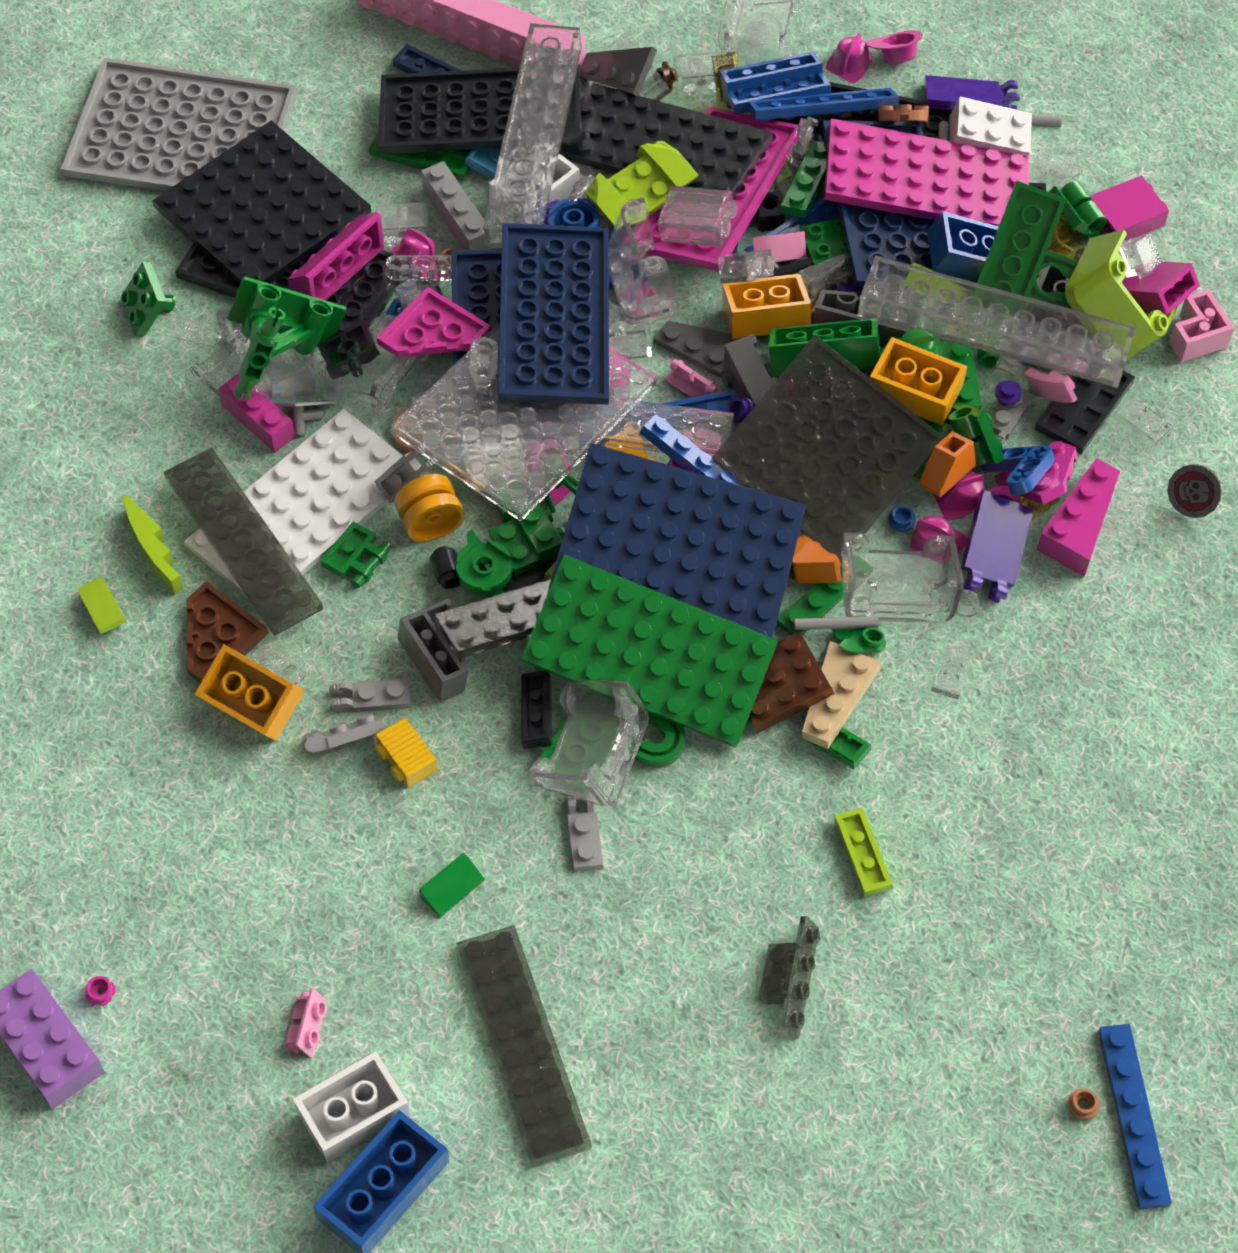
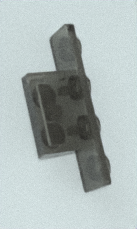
(789, 974)

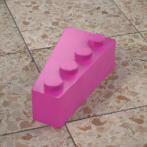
(1078, 522)

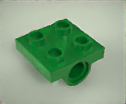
(1080, 210)
(824, 240)
(977, 427)

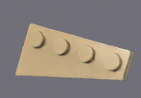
(850, 678)

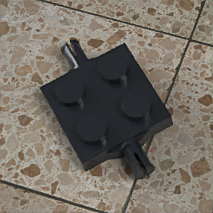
(348, 350)

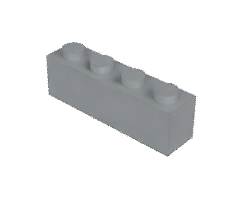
(454, 206)

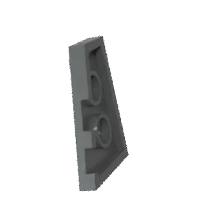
(619, 68)
(695, 344)

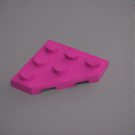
(432, 327)
(1054, 481)

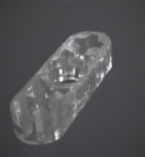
(398, 267)

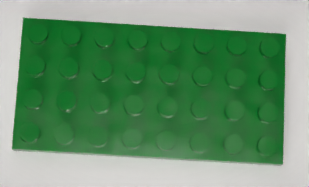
(671, 653)

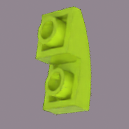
(101, 605)

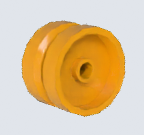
(429, 507)

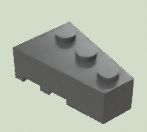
(431, 651)

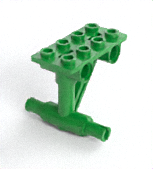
(276, 322)

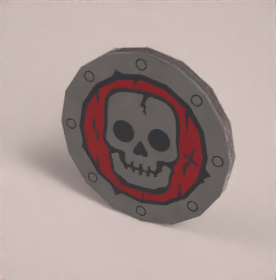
(1194, 490)

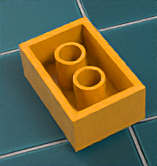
(765, 304)
(919, 379)
(249, 692)

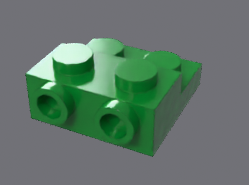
(530, 540)

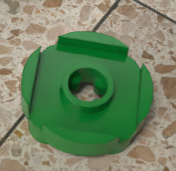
(484, 581)

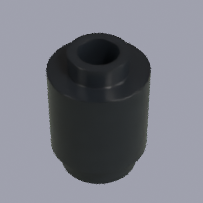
(444, 566)

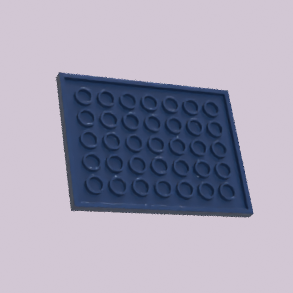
(684, 535)

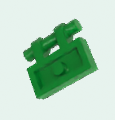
(348, 551)

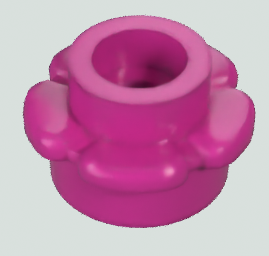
(96, 984)

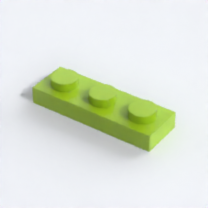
(863, 852)

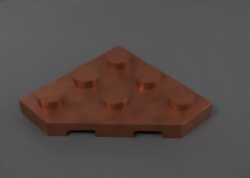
(214, 622)
(790, 684)

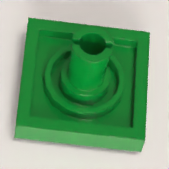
(145, 299)

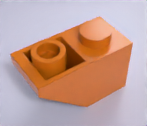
(948, 464)
(814, 563)

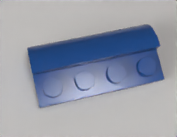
(773, 79)

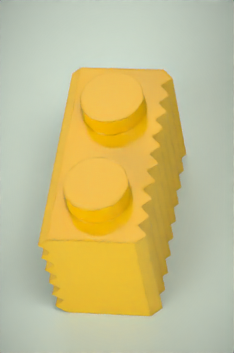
(405, 752)

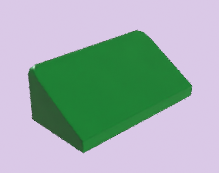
(451, 885)

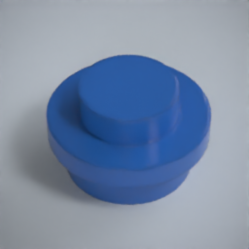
(902, 518)

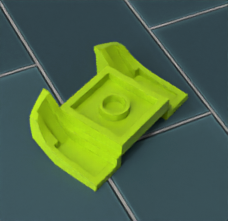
(647, 177)

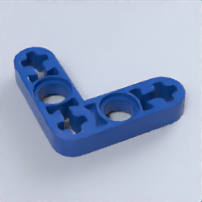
(1026, 464)

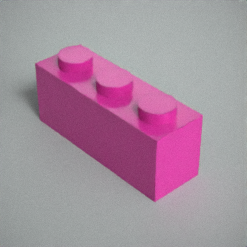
(258, 415)

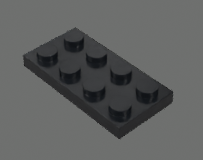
(1081, 420)

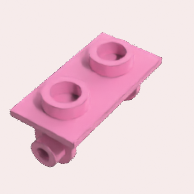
(690, 381)
(308, 1011)

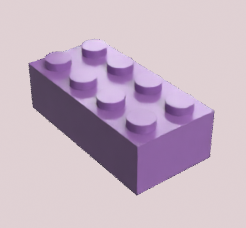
(45, 1040)

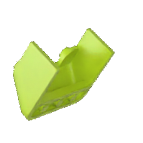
(1099, 291)

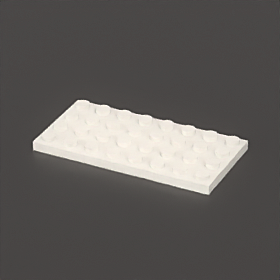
(315, 493)

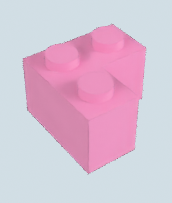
(1202, 327)

